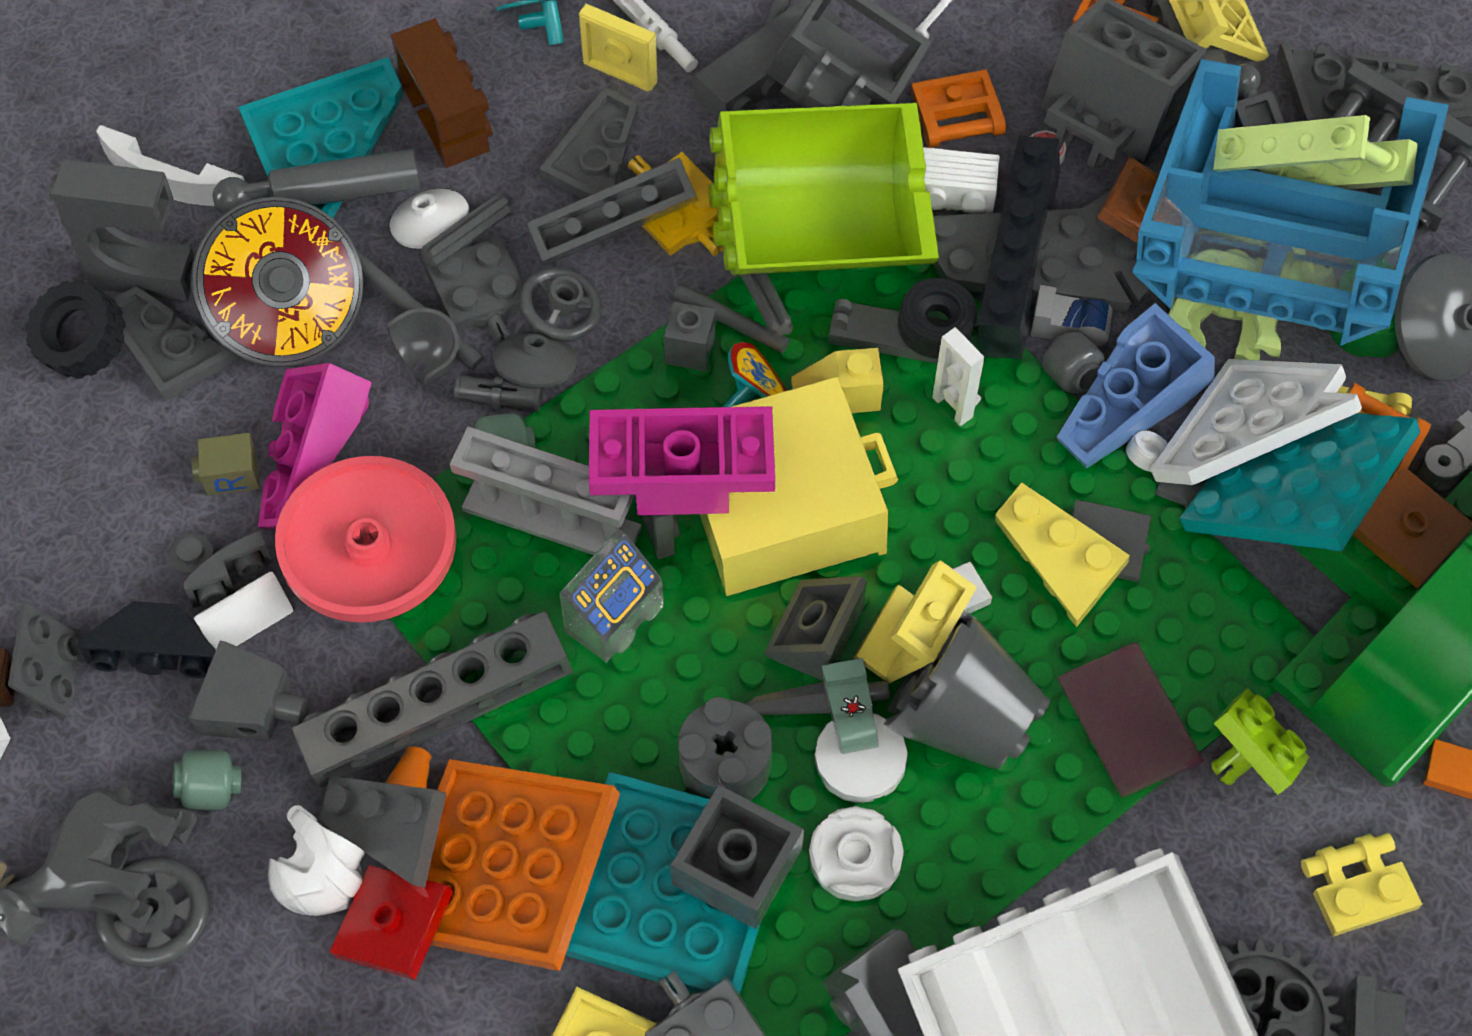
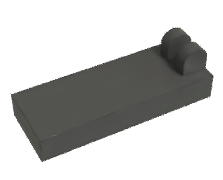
(871, 327)

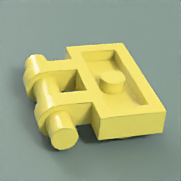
(1366, 897)

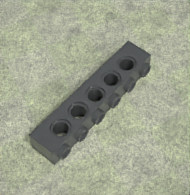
(422, 721)

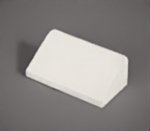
(245, 612)

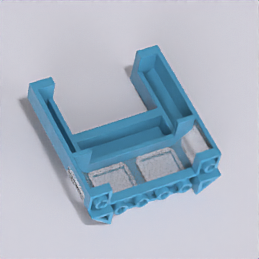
(1278, 240)

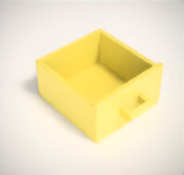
(823, 500)

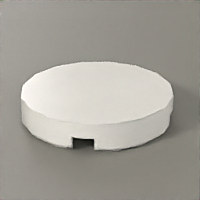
(863, 773)
(855, 854)

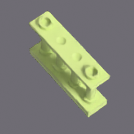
(1318, 152)

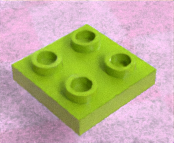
(1258, 743)

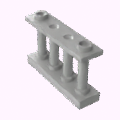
(538, 493)

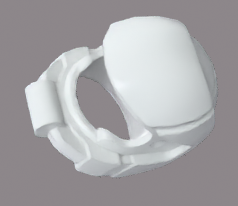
(321, 872)

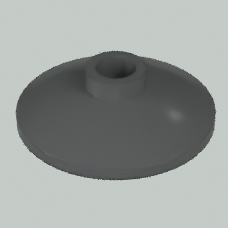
(534, 360)

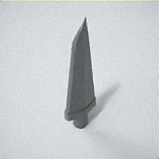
(806, 699)

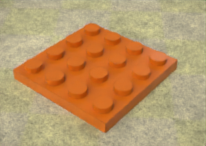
(517, 860)

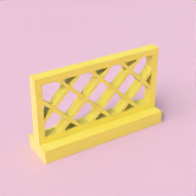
(1222, 25)

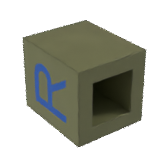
(226, 464)

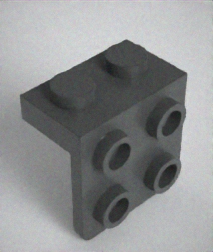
(870, 991)

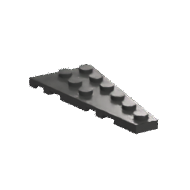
(1319, 78)

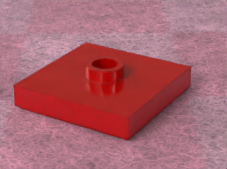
(391, 923)

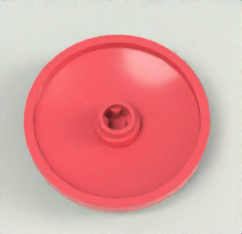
(365, 539)

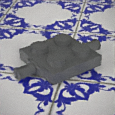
(478, 287)
(705, 1012)

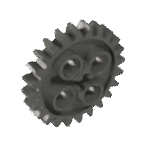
(1287, 978)

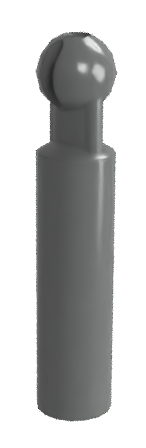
(326, 181)

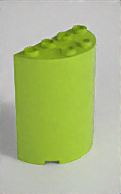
(821, 189)

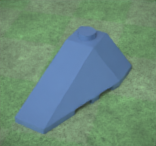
(1141, 383)

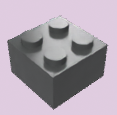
(737, 856)

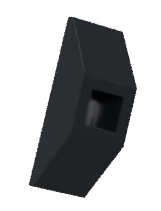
(151, 639)

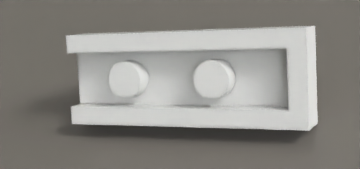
(958, 375)

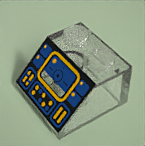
(611, 597)

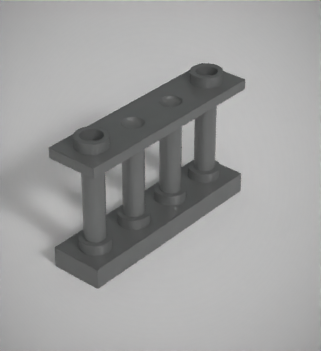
(1371, 88)

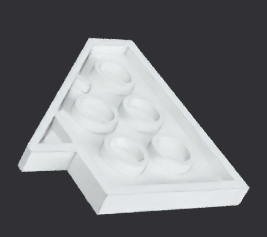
(1251, 412)

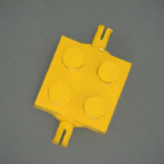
(689, 223)

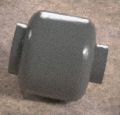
(1072, 362)

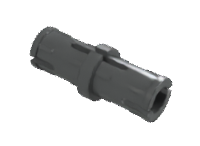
(497, 393)

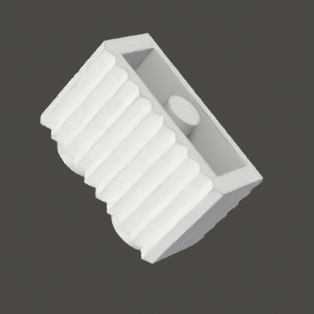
(961, 180)

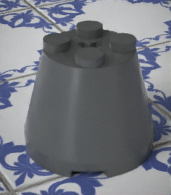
(969, 699)

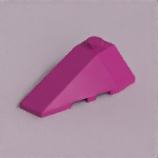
(318, 415)

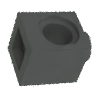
(689, 336)

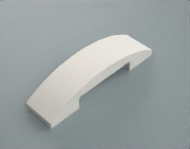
(184, 185)

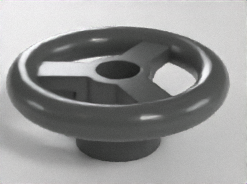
(567, 286)

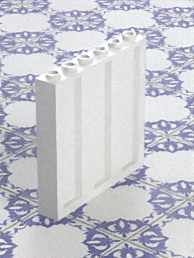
(1088, 963)

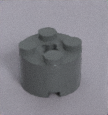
(727, 729)

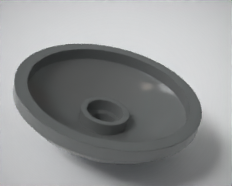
(1436, 317)

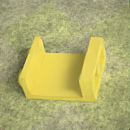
(915, 626)

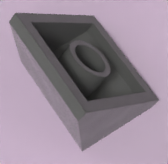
(818, 623)

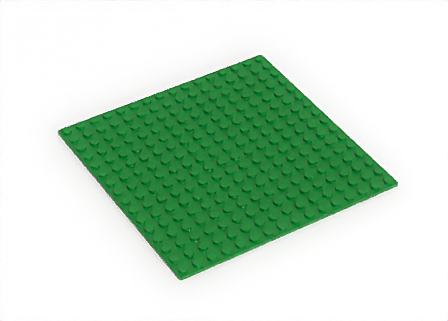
(965, 829)

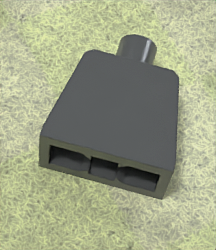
(245, 696)

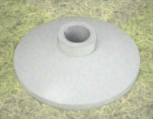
(427, 216)

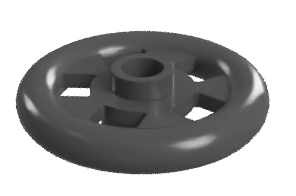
(160, 948)

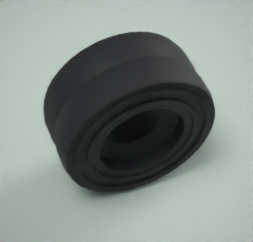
(930, 296)

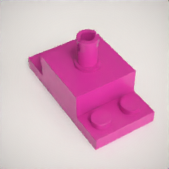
(681, 456)

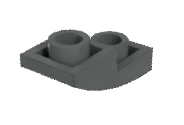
(212, 578)

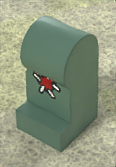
(850, 705)

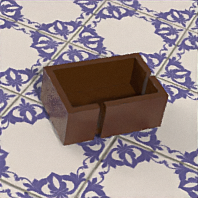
(436, 77)

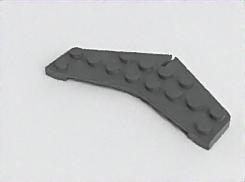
(1074, 255)

